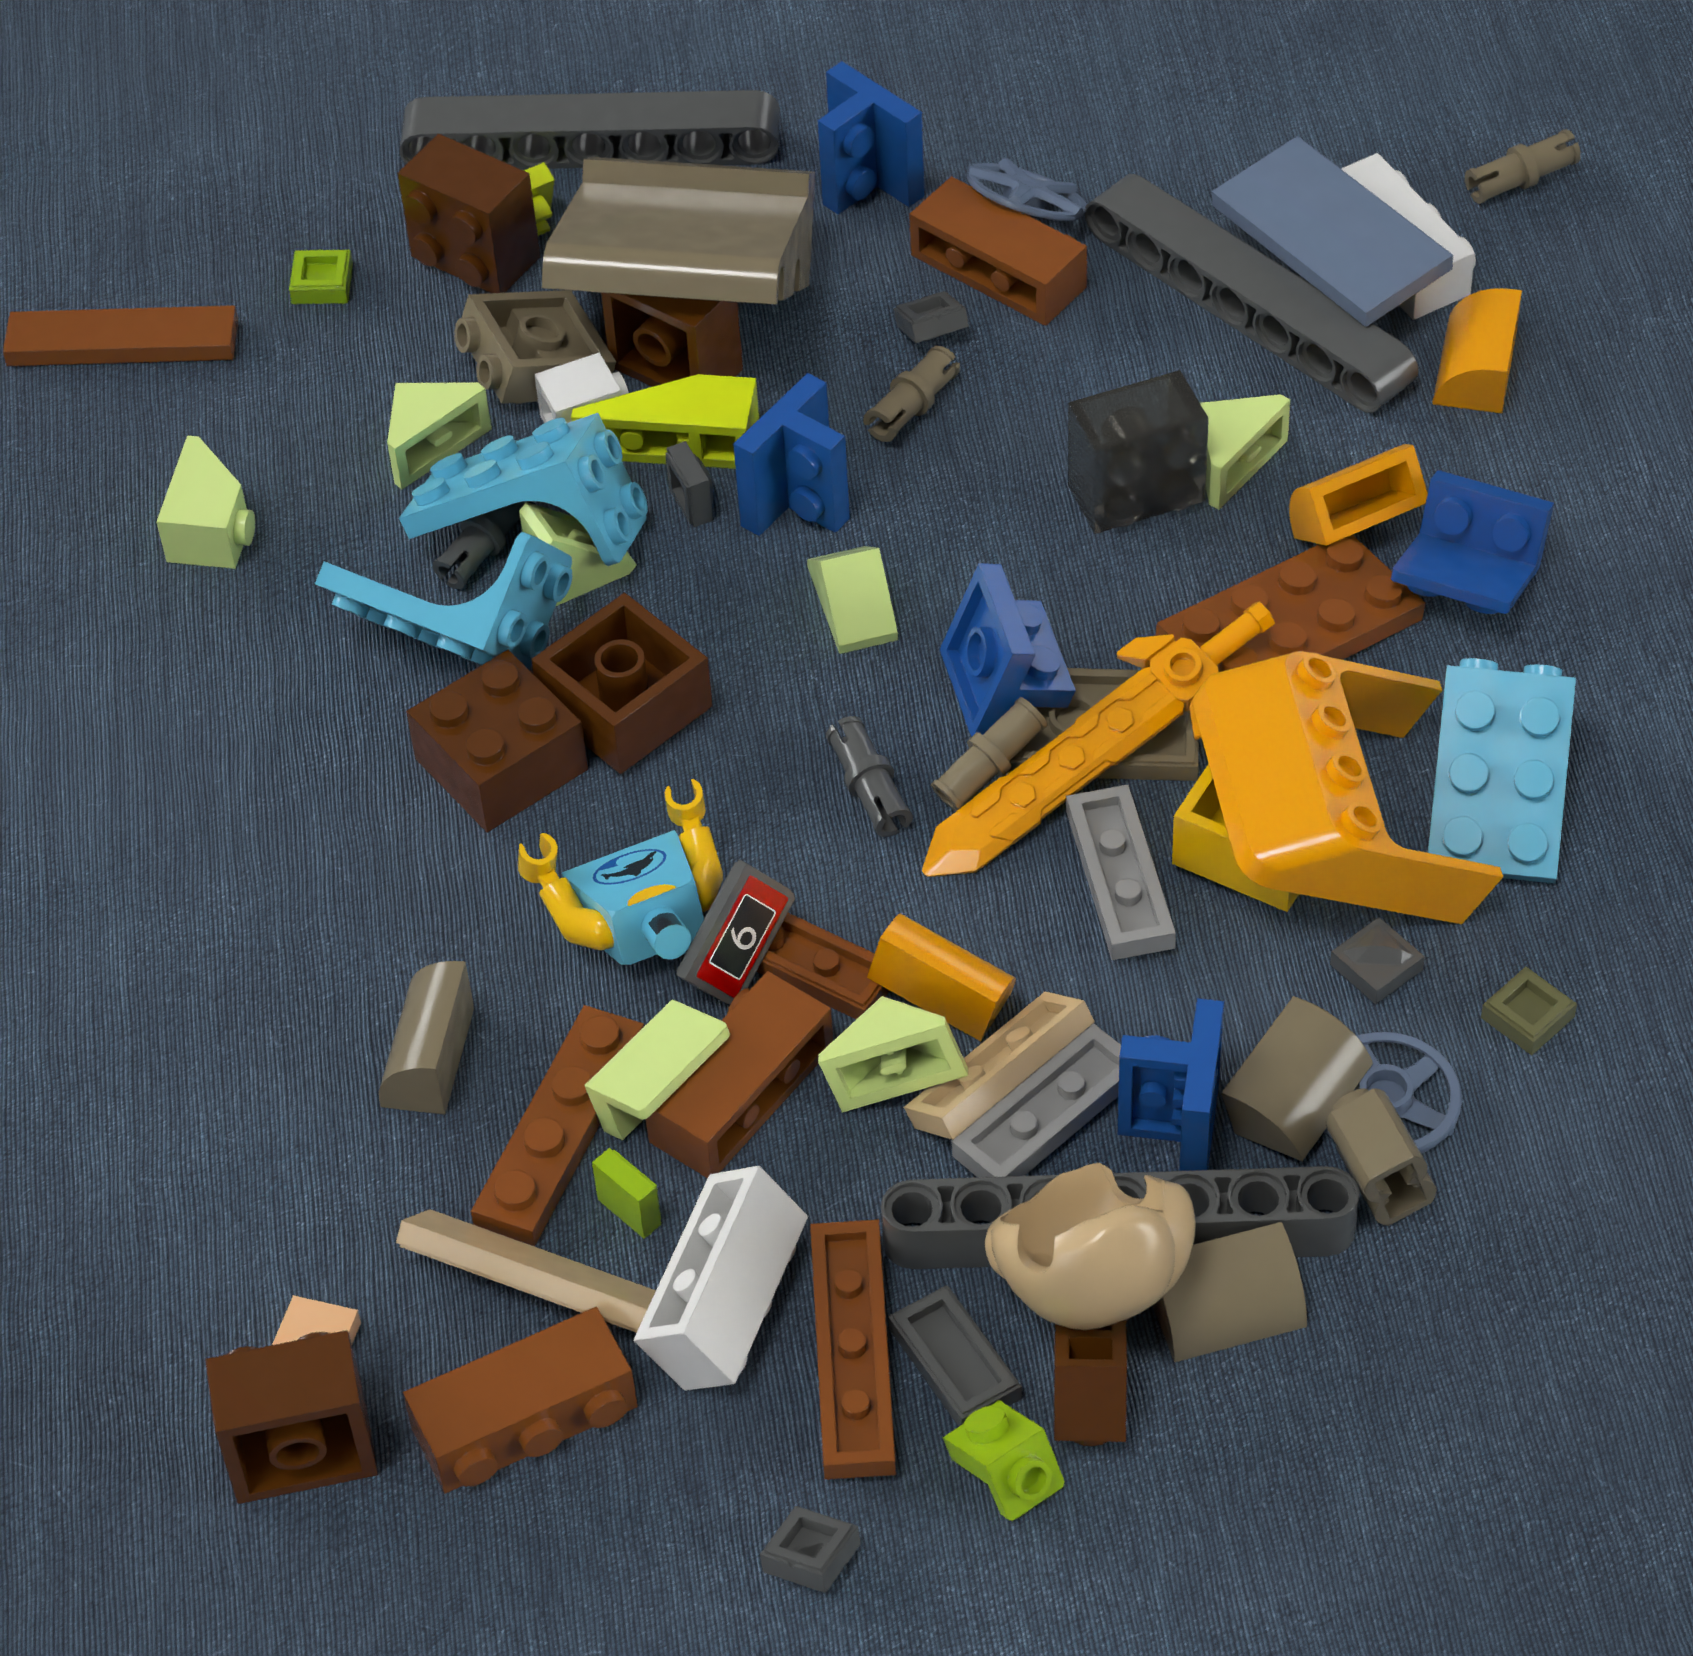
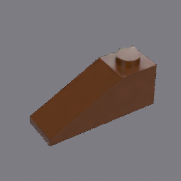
(1090, 1384)

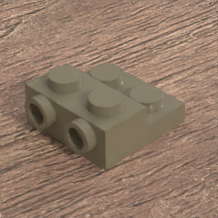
(524, 335)

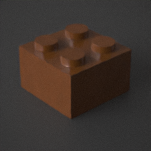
(469, 214)
(672, 337)
(626, 681)
(497, 740)
(291, 1416)

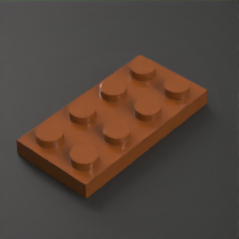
(1321, 603)

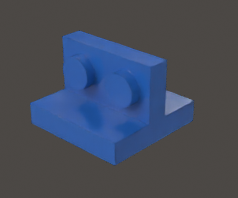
(868, 142)
(793, 462)
(1002, 652)
(1173, 1086)

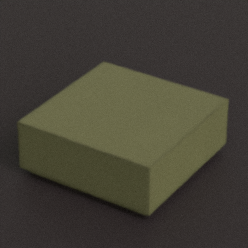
(1528, 1010)

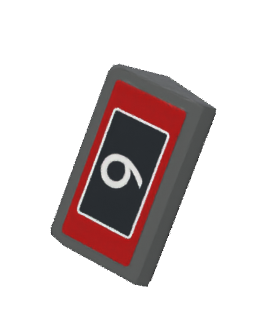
(736, 933)

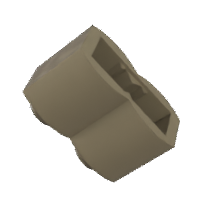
(1380, 1155)

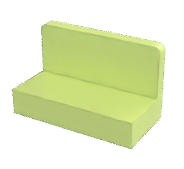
(653, 1066)

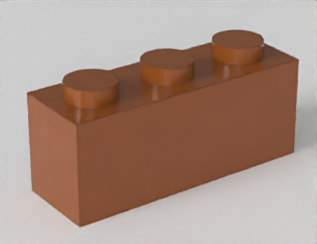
(998, 251)
(738, 1088)
(521, 1400)

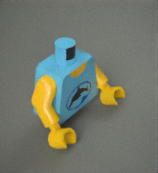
(640, 897)

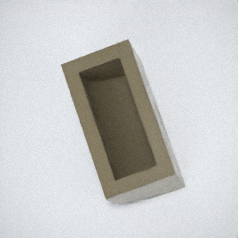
(429, 1039)
(1295, 1079)
(1233, 1294)

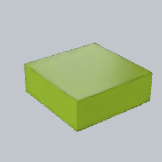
(321, 276)
(627, 1192)

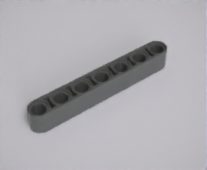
(567, 128)
(1251, 293)
(1218, 1196)

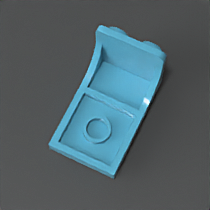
(560, 464)
(504, 618)
(1503, 767)

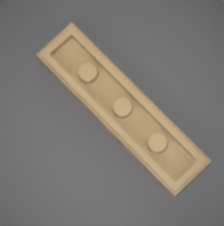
(525, 1267)

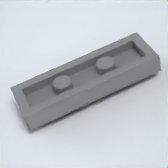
(1120, 872)
(1043, 1109)

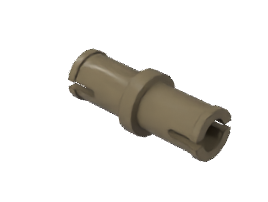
(1522, 166)
(911, 393)
(989, 754)

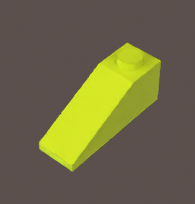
(698, 409)

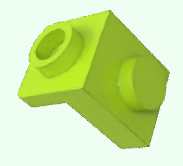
(1008, 1456)

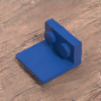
(1475, 544)

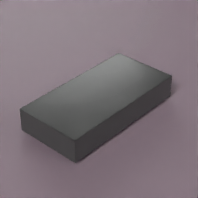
(953, 1355)

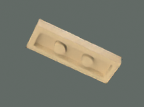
(1000, 1064)

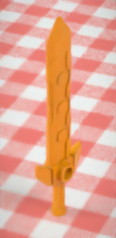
(1094, 743)

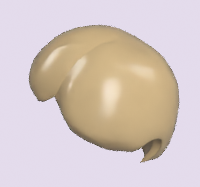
(1090, 1251)

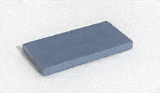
(1332, 231)

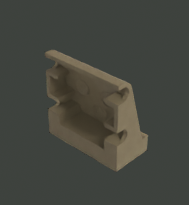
(684, 232)

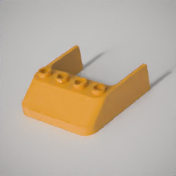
(1301, 788)

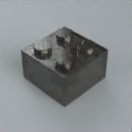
(1137, 451)

